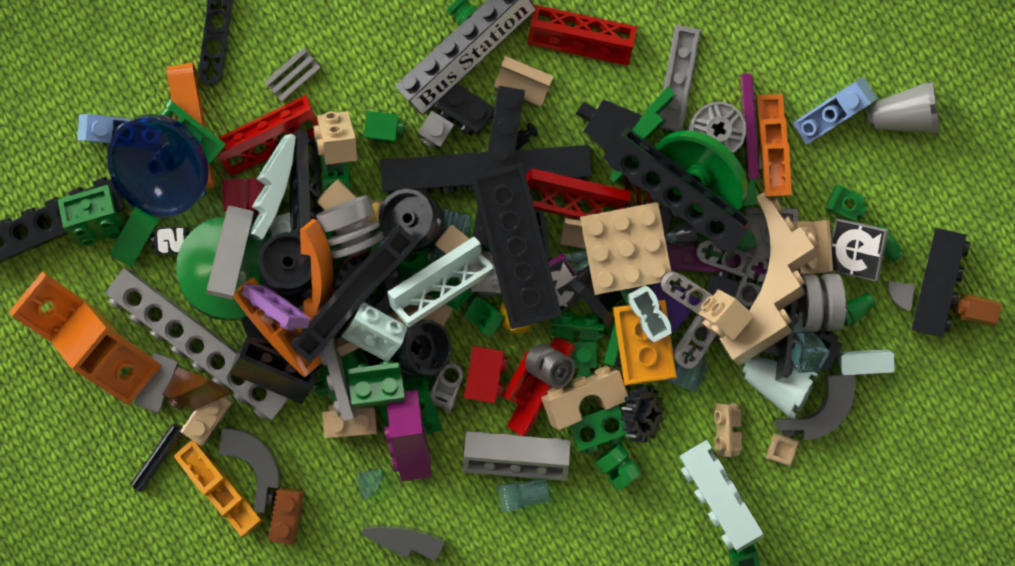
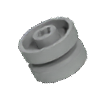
(823, 303)

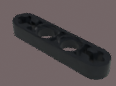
(215, 34)

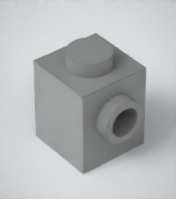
(435, 130)

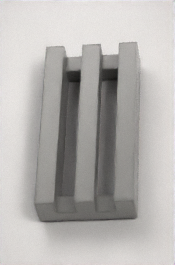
(288, 65)

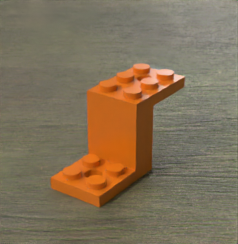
(85, 338)

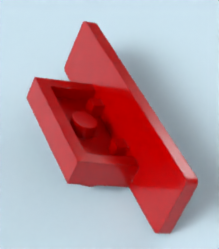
(527, 391)

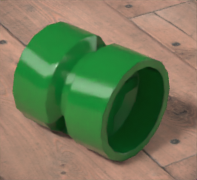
(618, 466)

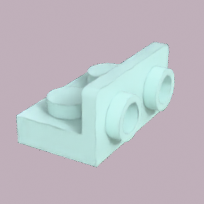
(375, 332)

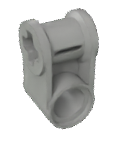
(446, 389)

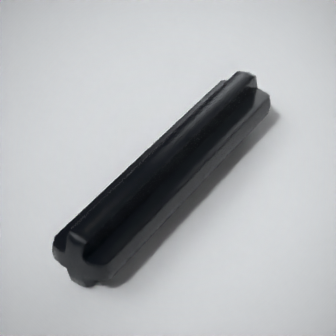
(157, 457)

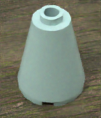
(787, 394)

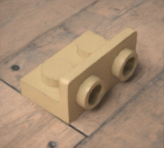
(822, 234)

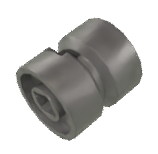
(550, 365)

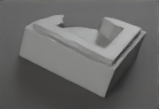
(901, 294)

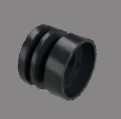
(423, 349)

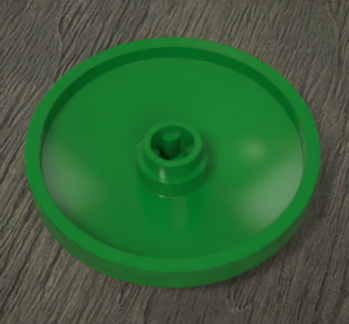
(707, 162)
(195, 267)

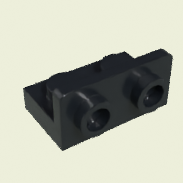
(464, 108)

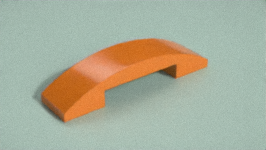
(316, 245)

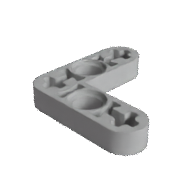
(684, 344)

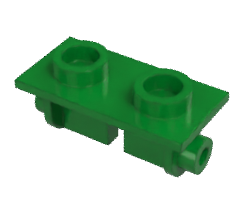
(589, 325)

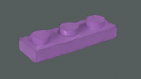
(276, 307)

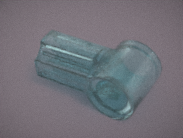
(515, 495)

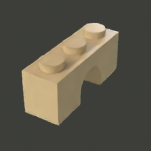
(564, 403)

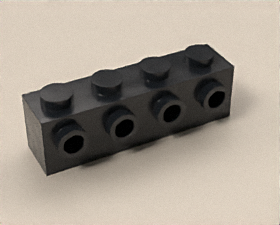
(939, 282)

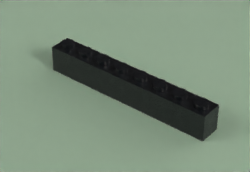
(455, 169)

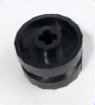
(416, 214)
(281, 279)

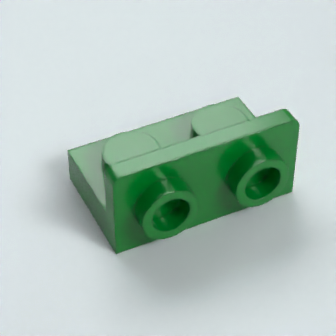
(376, 384)

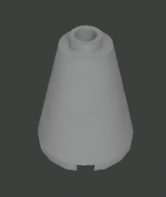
(907, 111)

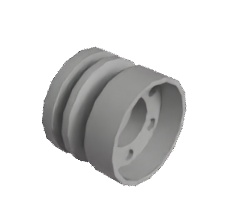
(728, 116)
(350, 227)

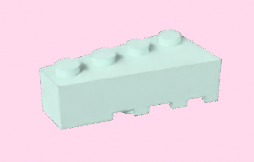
(721, 496)

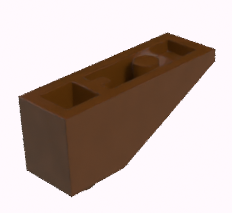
(192, 390)

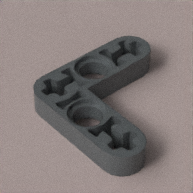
(743, 269)

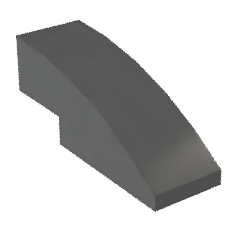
(404, 539)

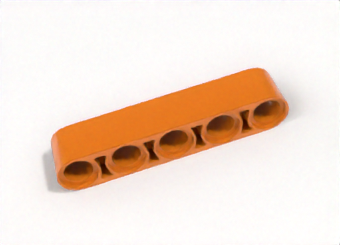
(186, 94)

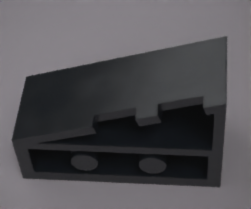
(266, 367)

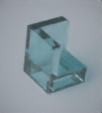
(808, 352)

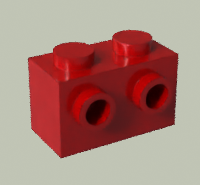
(484, 374)

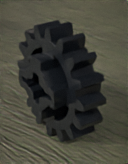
(642, 413)

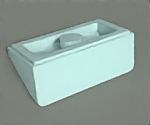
(866, 362)

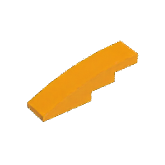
(218, 488)

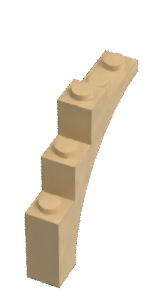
(783, 285)

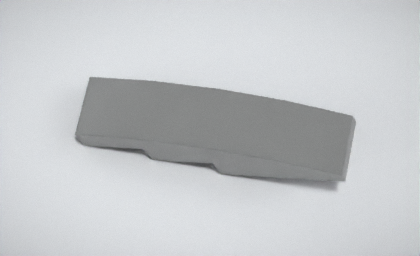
(230, 252)

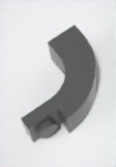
(832, 412)
(260, 456)

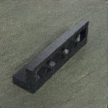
(299, 185)

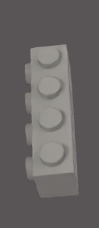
(516, 456)

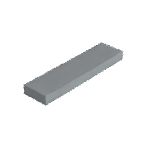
(680, 74)

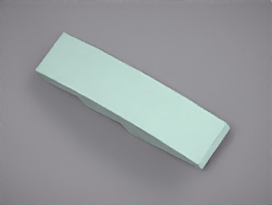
(275, 178)

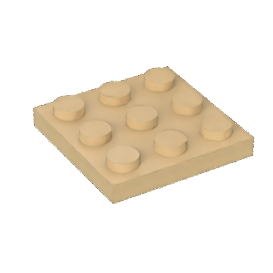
(625, 248)

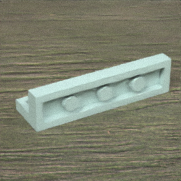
(433, 276)

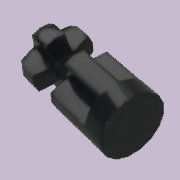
(522, 137)

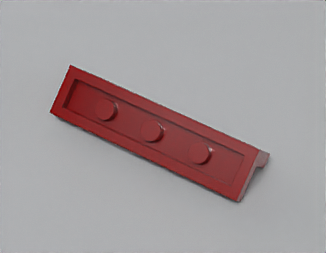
(581, 39)
(264, 131)
(574, 188)

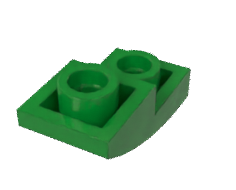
(134, 237)

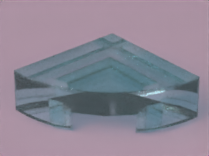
(369, 481)

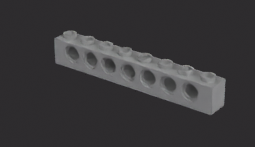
(119, 295)

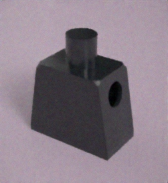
(606, 122)

